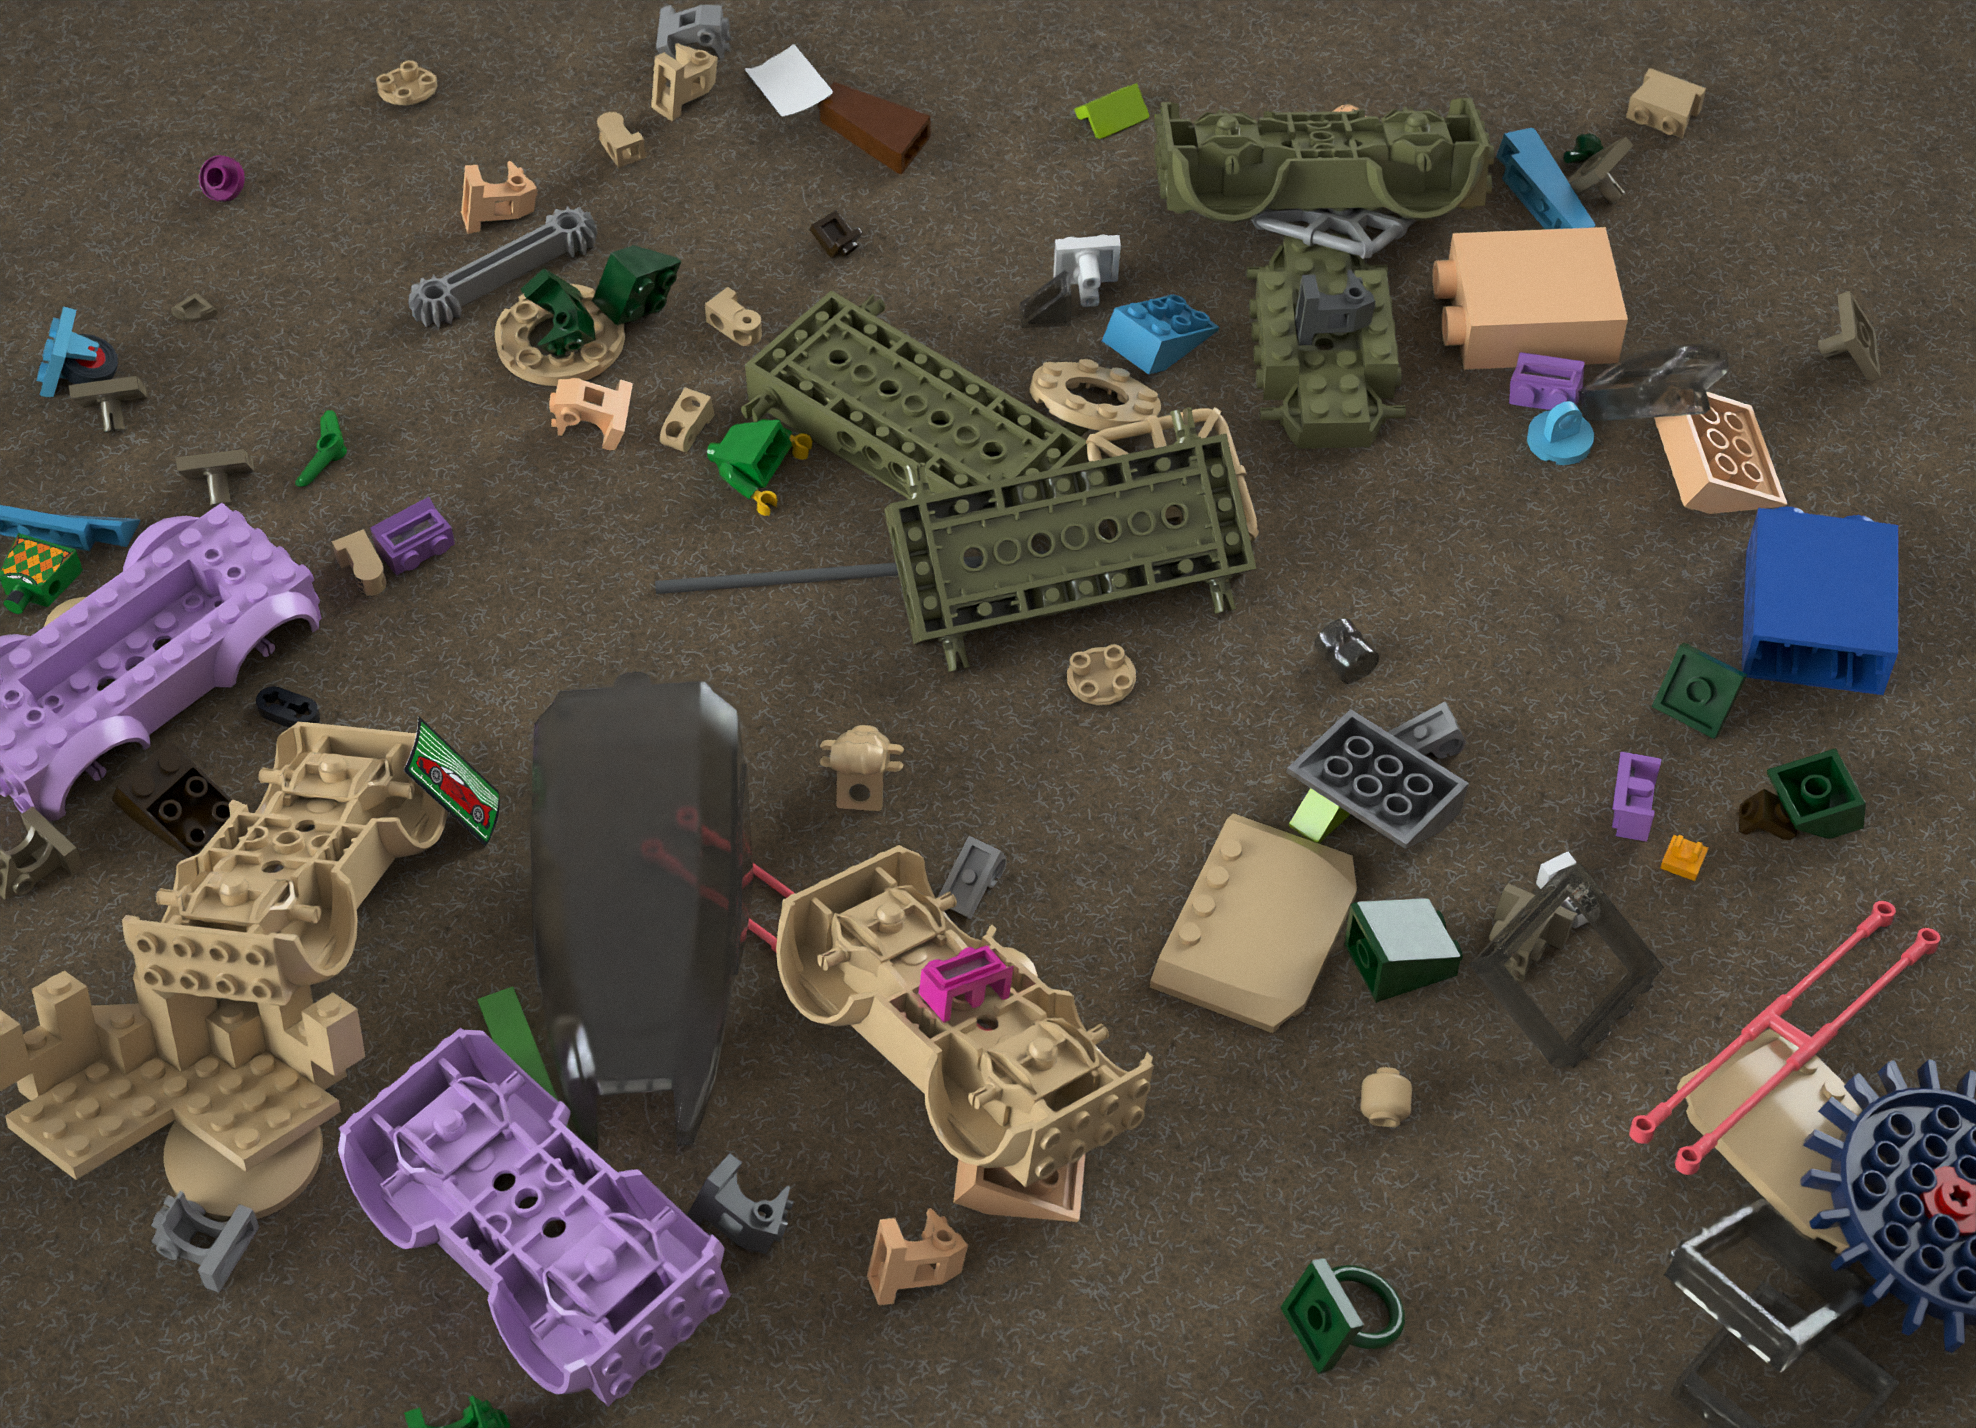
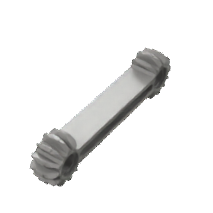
(442, 298)

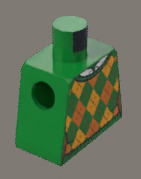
(37, 572)

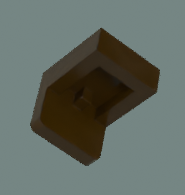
(835, 235)
(1766, 812)

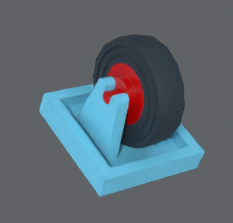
(74, 356)

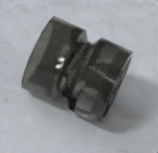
(1346, 650)

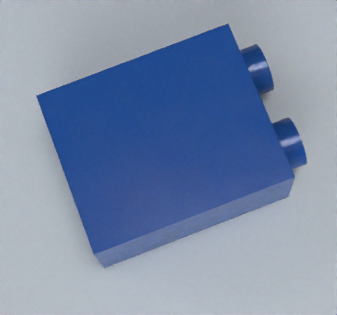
(1821, 600)

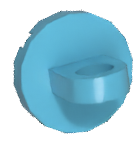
(1561, 435)

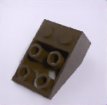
(174, 800)

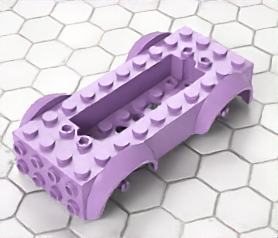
(185, 579)
(570, 1307)

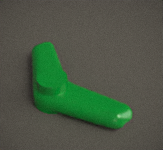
(330, 448)

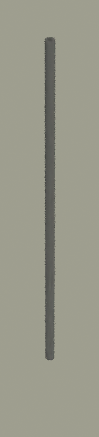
(788, 577)

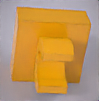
(1684, 857)

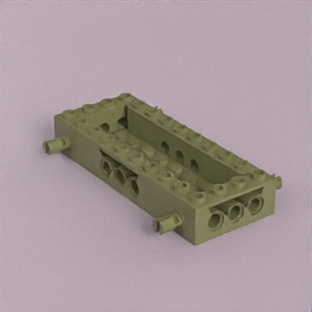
(884, 432)
(1080, 567)

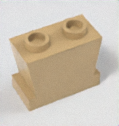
(1665, 103)

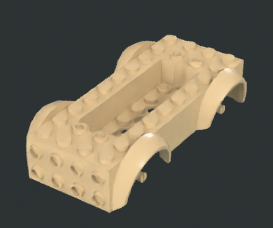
(264, 933)
(996, 1098)

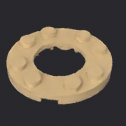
(528, 363)
(1053, 379)

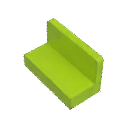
(1114, 111)

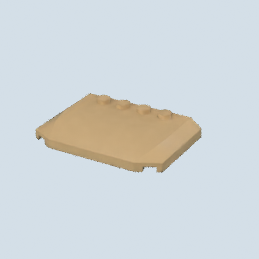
(1257, 924)
(1770, 1137)

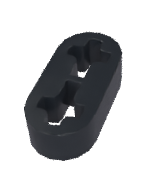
(289, 705)

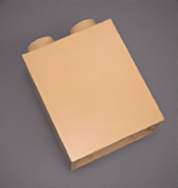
(1531, 295)

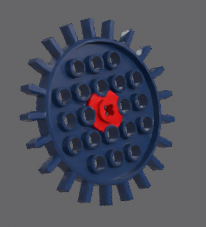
(1941, 1202)

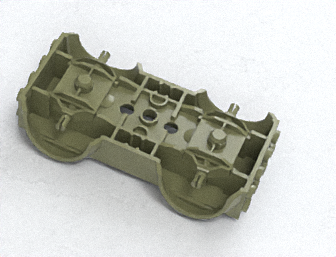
(1317, 160)

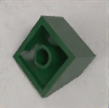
(1819, 795)

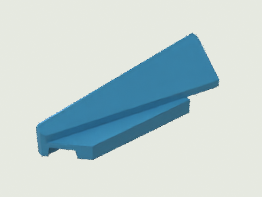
(1540, 182)
(67, 530)

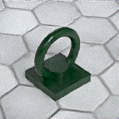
(1327, 1320)

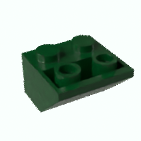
(635, 283)

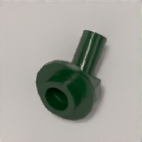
(1585, 147)

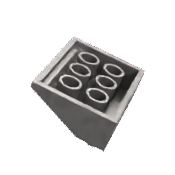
(1381, 780)

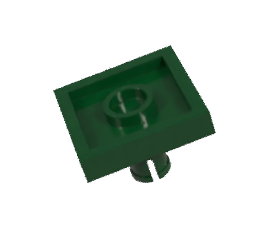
(1699, 690)

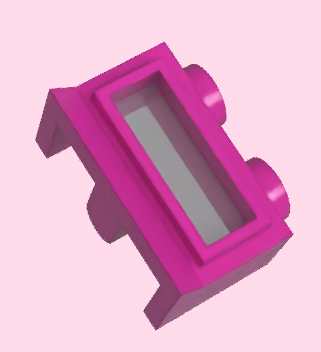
(965, 974)

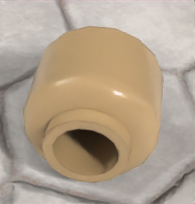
(1386, 1097)

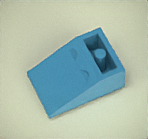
(1157, 332)

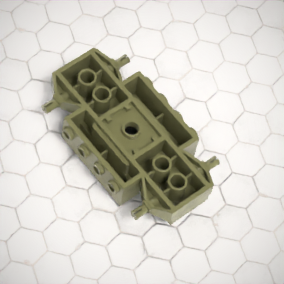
(1326, 393)

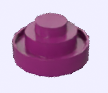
(221, 178)

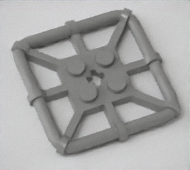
(1345, 222)

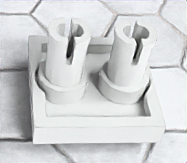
(1088, 263)

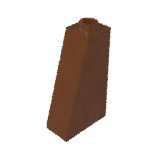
(876, 125)

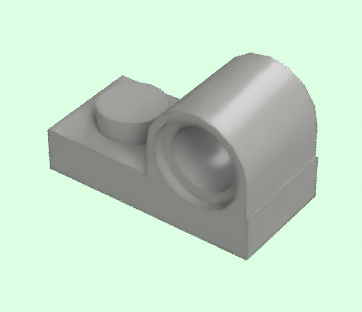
(1432, 731)
(972, 874)

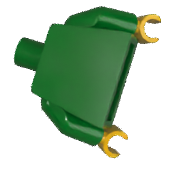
(753, 454)

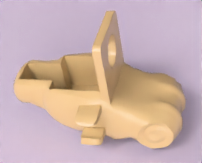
(861, 758)

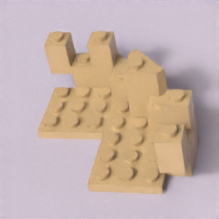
(223, 1069)

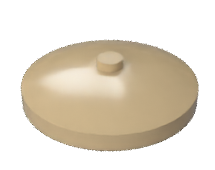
(222, 1185)

